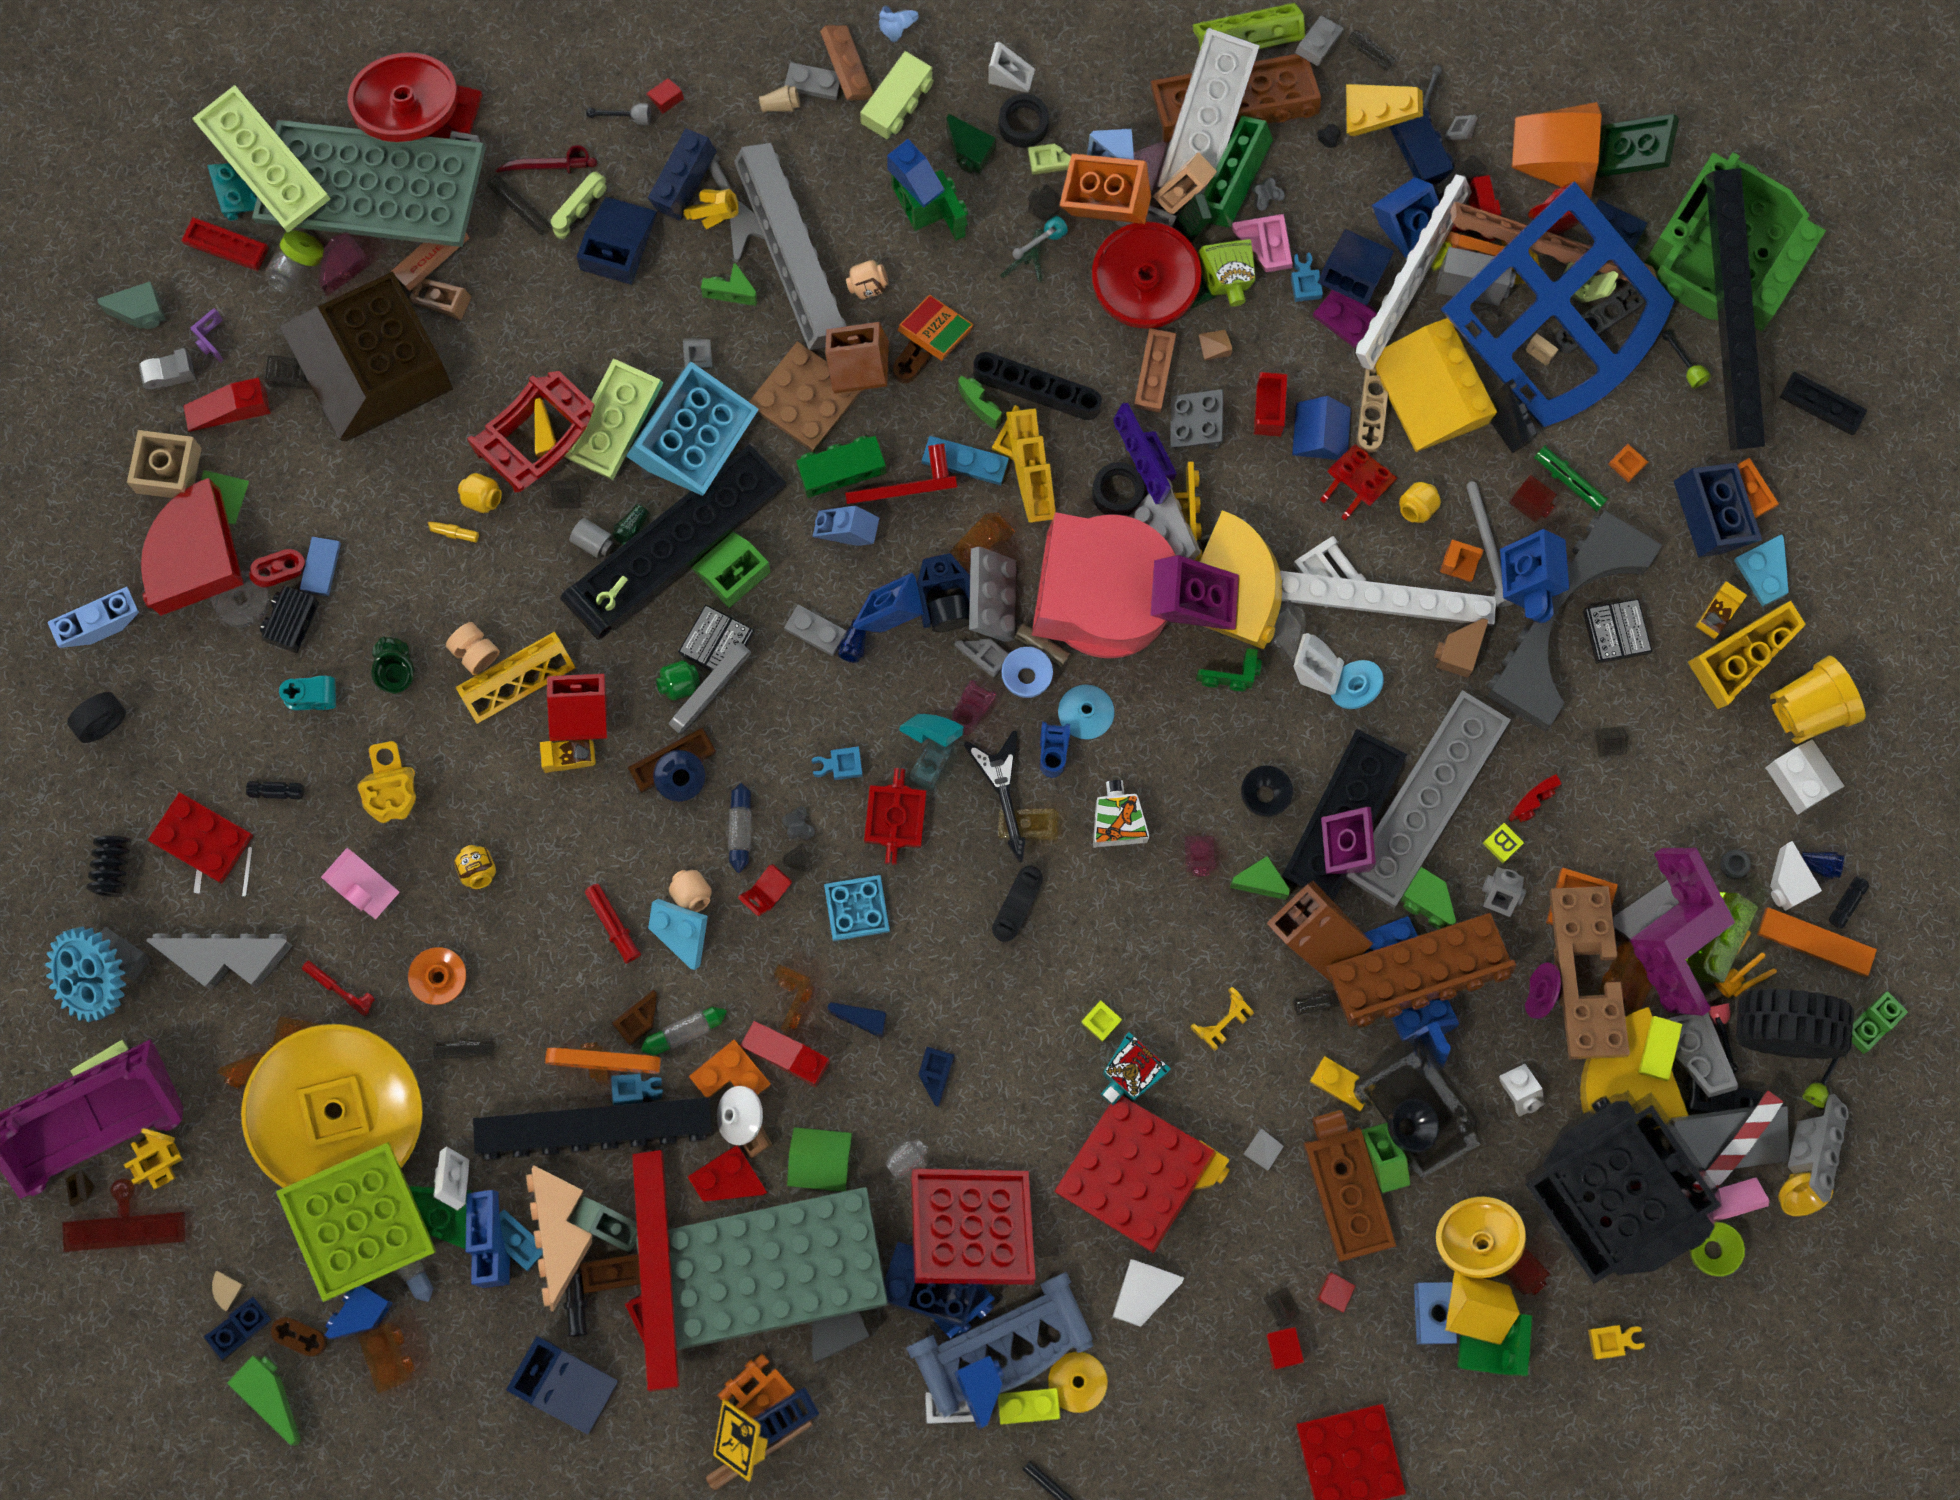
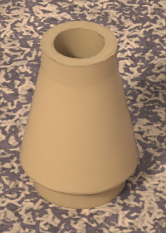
(780, 100)

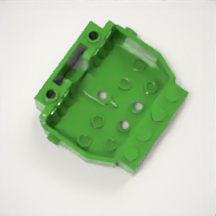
(1774, 226)

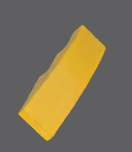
(1030, 465)

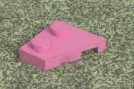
(1268, 241)

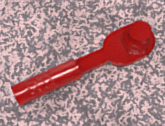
(360, 1005)

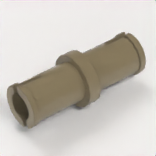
(1053, 651)

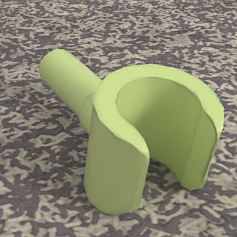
(611, 594)

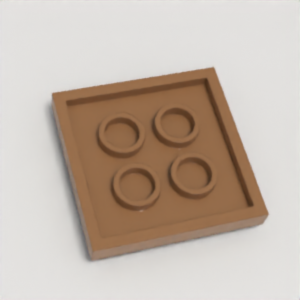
(801, 398)

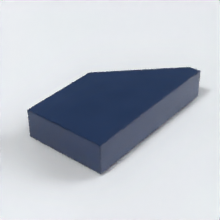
(935, 1072)

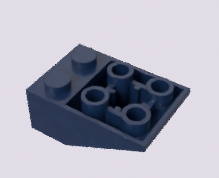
(616, 240)
(933, 1300)
(562, 1385)

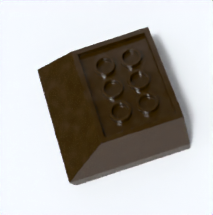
(367, 357)

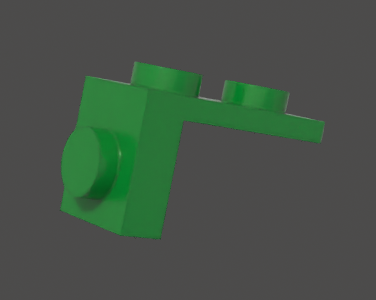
(1237, 682)

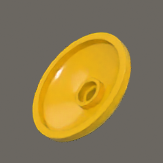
(1479, 1223)

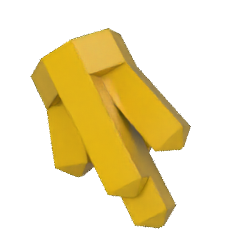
(717, 207)

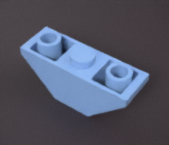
(94, 620)

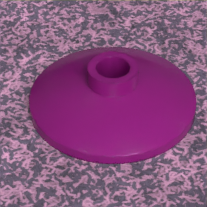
(1543, 990)

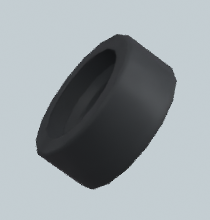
(1018, 139)
(1123, 469)
(96, 717)

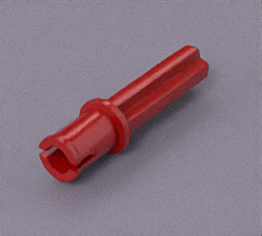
(612, 923)

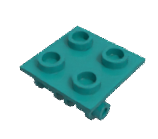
(231, 191)

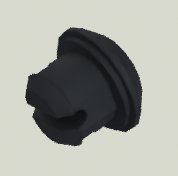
(1329, 135)

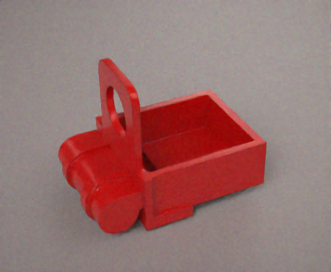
(1483, 199)

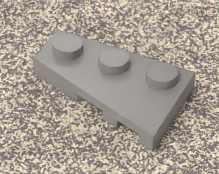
(1169, 522)
(1644, 911)
(1703, 1055)

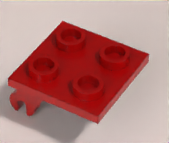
(1360, 474)

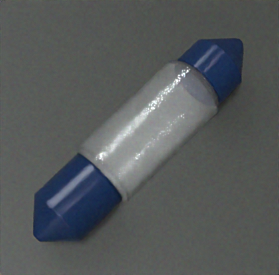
(739, 827)

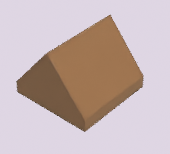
(758, 1144)

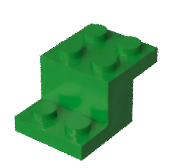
(943, 206)

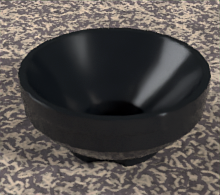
(1267, 777)
(1423, 1121)

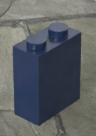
(1355, 267)

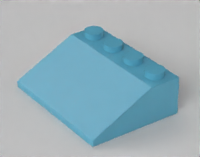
(692, 430)

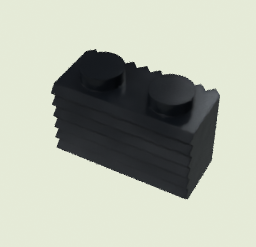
(289, 619)

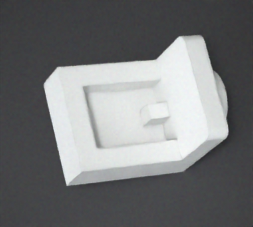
(1523, 1090)

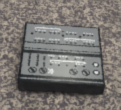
(1617, 631)
(713, 638)

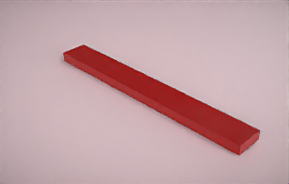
(655, 1271)

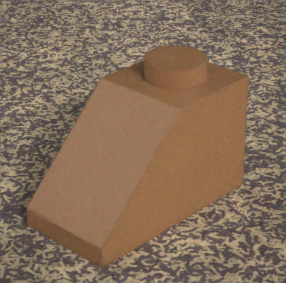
(1461, 649)

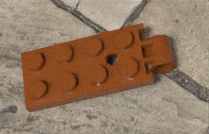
(1350, 1199)

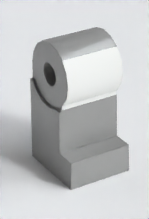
(167, 370)

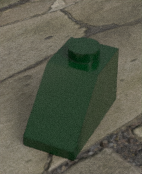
(969, 144)

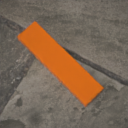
(1816, 942)

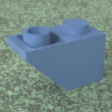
(846, 525)

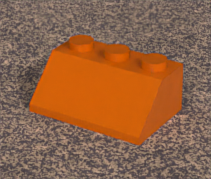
(1107, 188)

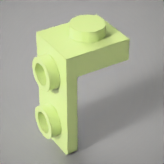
(1596, 286)

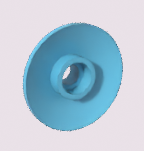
(1358, 684)
(1081, 724)

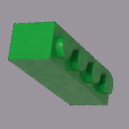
(1237, 170)

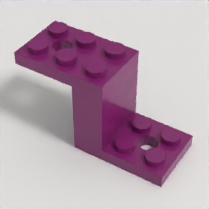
(1682, 931)

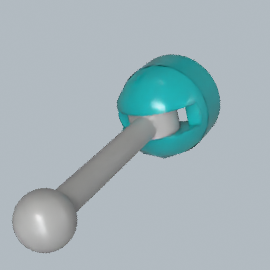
(1053, 229)

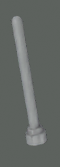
(1488, 542)

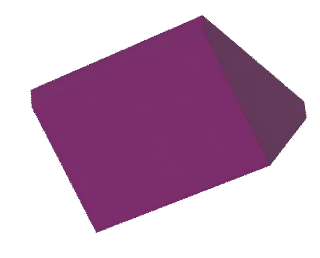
(1349, 842)

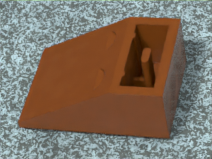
(1318, 929)

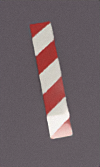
(1744, 1139)

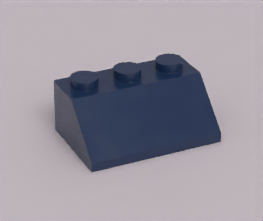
(1717, 509)

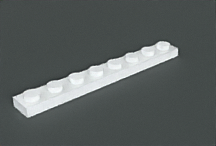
(1412, 274)
(1387, 598)

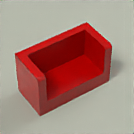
(1270, 404)

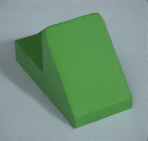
(736, 291)

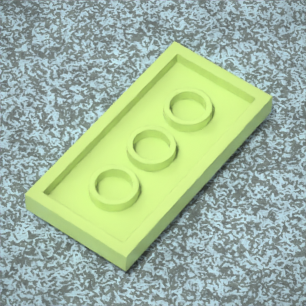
(618, 415)

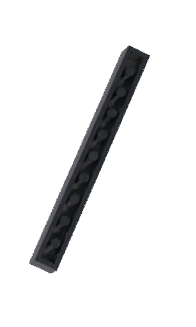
(1735, 309)

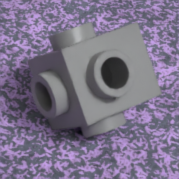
(1503, 891)

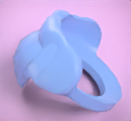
(893, 23)

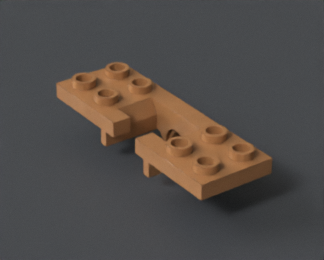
(1585, 927)

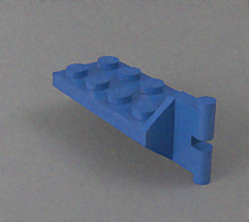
(1427, 1022)

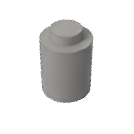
(592, 538)

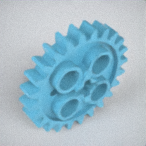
(85, 974)

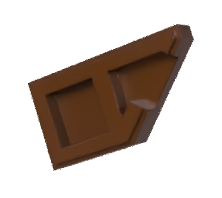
(637, 1019)

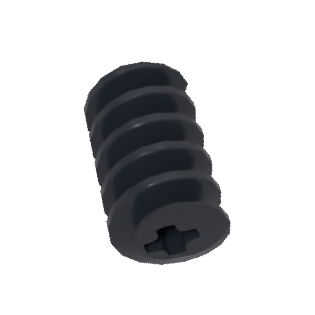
(107, 865)

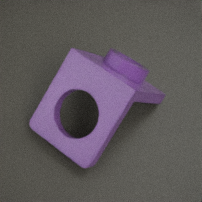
(200, 332)

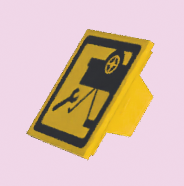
(738, 1440)

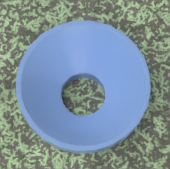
(1031, 659)

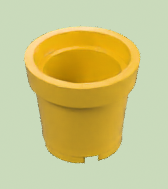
(1818, 701)

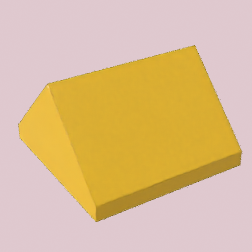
(1481, 1309)

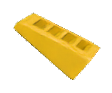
(544, 432)

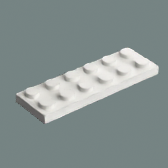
(1210, 102)

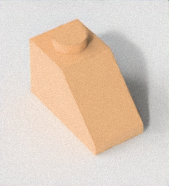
(1185, 183)

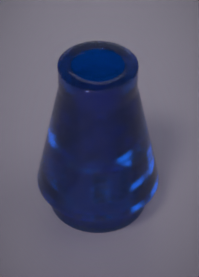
(852, 644)
(1824, 863)

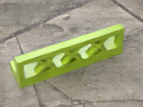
(1276, 26)

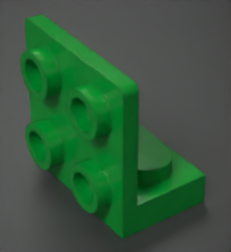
(1507, 1358)

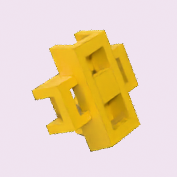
(157, 1166)

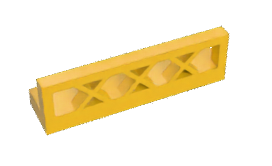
(508, 670)

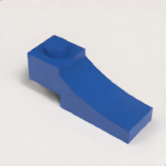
(485, 1240)

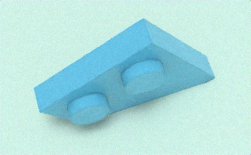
(1765, 570)
(679, 930)

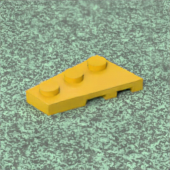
(1380, 106)

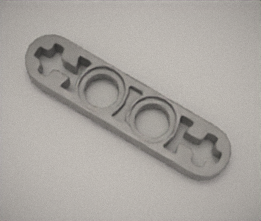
(710, 687)

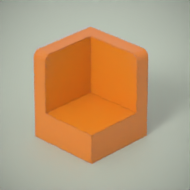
(1461, 560)

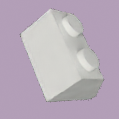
(1804, 776)

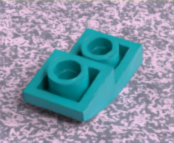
(932, 726)

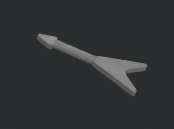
(742, 225)

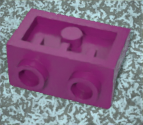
(1345, 317)

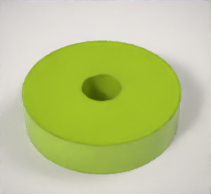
(302, 248)

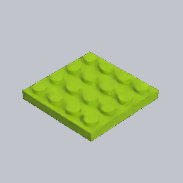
(356, 1221)

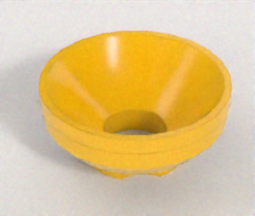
(1797, 1196)

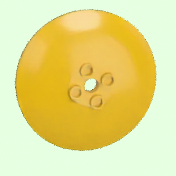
(323, 1065)

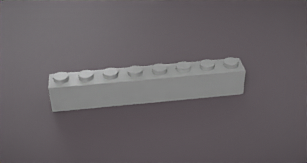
(788, 243)

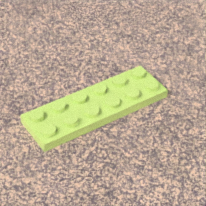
(261, 158)

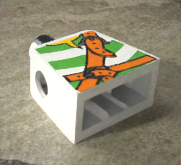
(1118, 818)

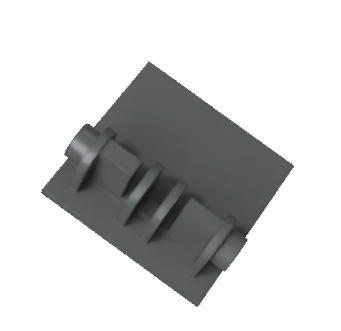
(1197, 419)

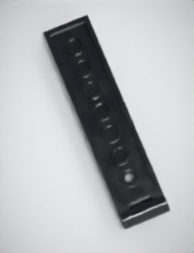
(673, 542)

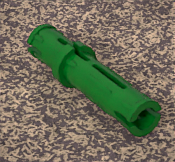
(1545, 457)

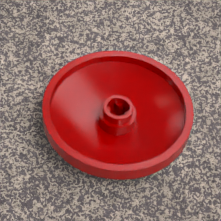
(403, 97)
(1146, 275)

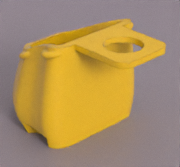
(390, 789)

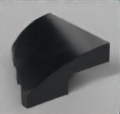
(1512, 418)

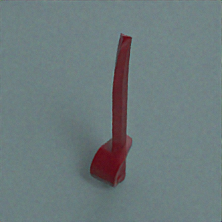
(552, 163)

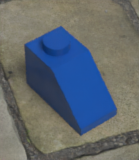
(914, 173)
(980, 1387)

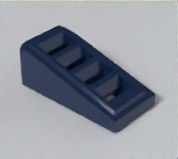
(863, 1018)
(780, 1406)

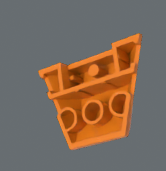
(1559, 145)

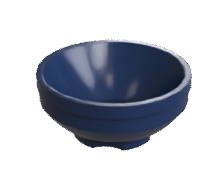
(668, 765)

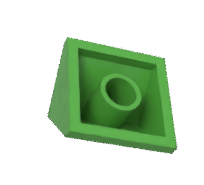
(819, 1159)

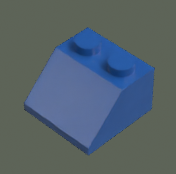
(1406, 213)

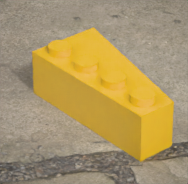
(1738, 658)

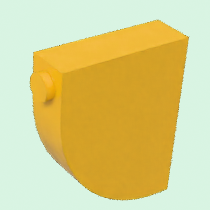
(1242, 551)
(1621, 1074)

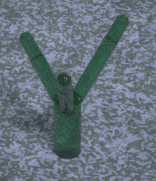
(1027, 256)

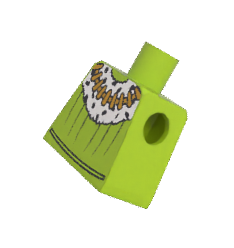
(1228, 269)

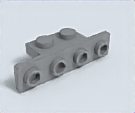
(1818, 1147)

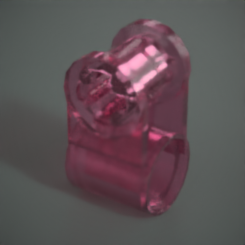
(974, 704)

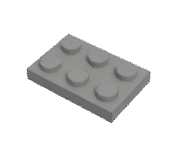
(992, 594)

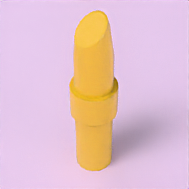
(453, 531)

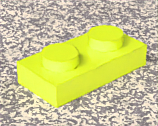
(1029, 1406)

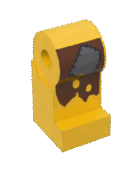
(1720, 609)
(567, 755)

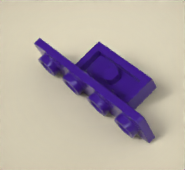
(1146, 453)

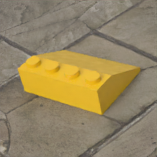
(1434, 385)

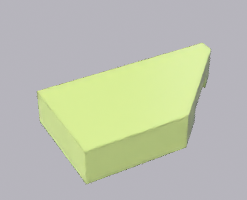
(1048, 159)

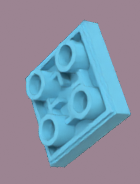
(856, 908)

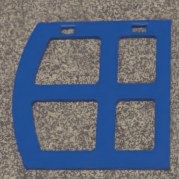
(1554, 300)

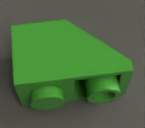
(1429, 897)

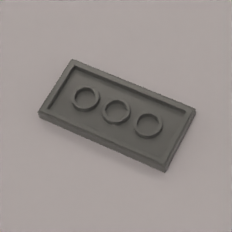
(1712, 1132)

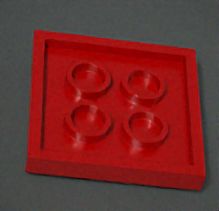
(1351, 1456)

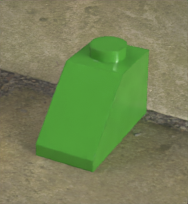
(1386, 1158)

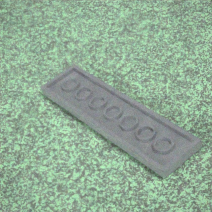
(1430, 796)

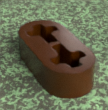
(917, 363)
(301, 1330)

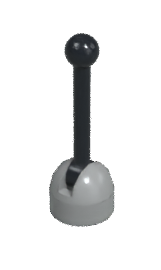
(640, 113)

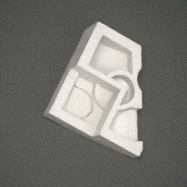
(1144, 1292)

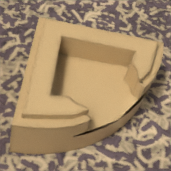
(225, 1290)

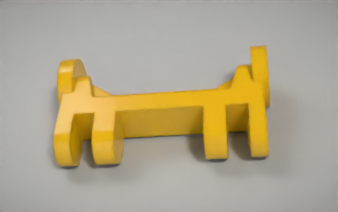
(1236, 1006)

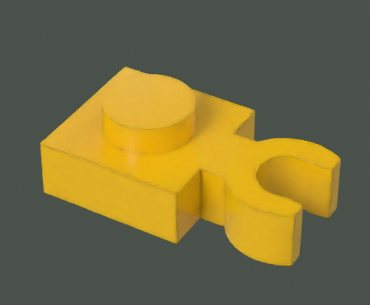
(1610, 1342)

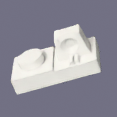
(451, 1178)

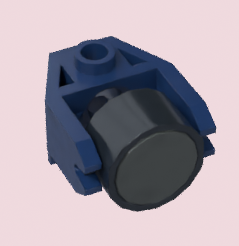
(947, 612)

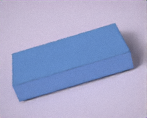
(320, 566)

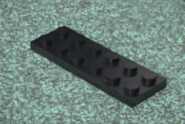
(1358, 782)

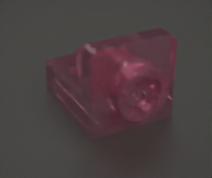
(1199, 855)

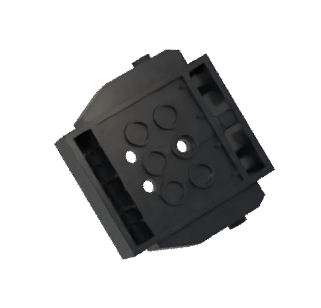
(1602, 1156)

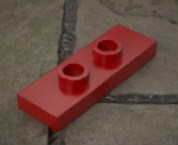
(225, 244)

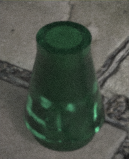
(630, 524)

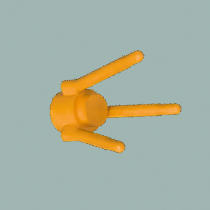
(1734, 979)

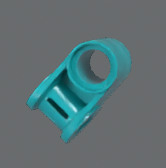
(312, 693)

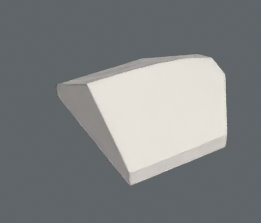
(1317, 665)

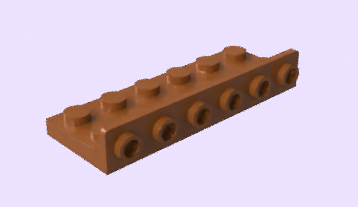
(1274, 93)
(1420, 970)

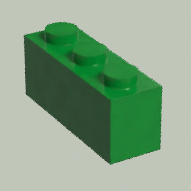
(841, 466)

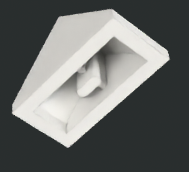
(1009, 70)

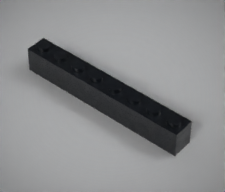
(592, 1127)

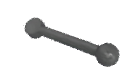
(1436, 70)

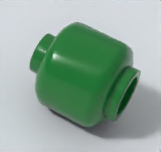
(678, 680)

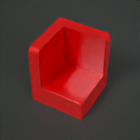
(1284, 1348)

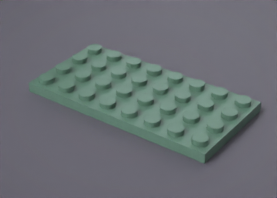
(385, 187)
(775, 1268)

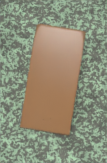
(442, 298)

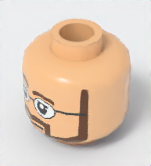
(867, 279)

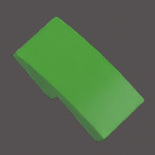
(973, 395)
(1876, 1021)

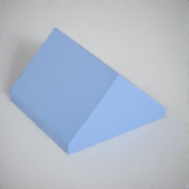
(1111, 144)

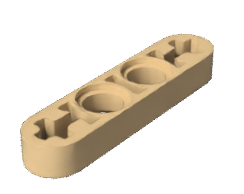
(1376, 402)

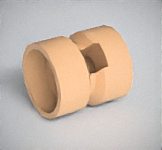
(469, 644)

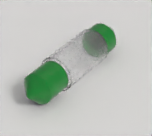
(683, 1031)

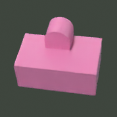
(360, 884)

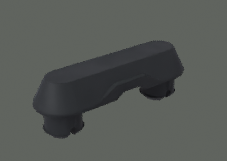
(1017, 903)

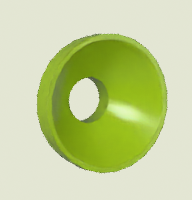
(1731, 1252)

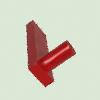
(940, 481)

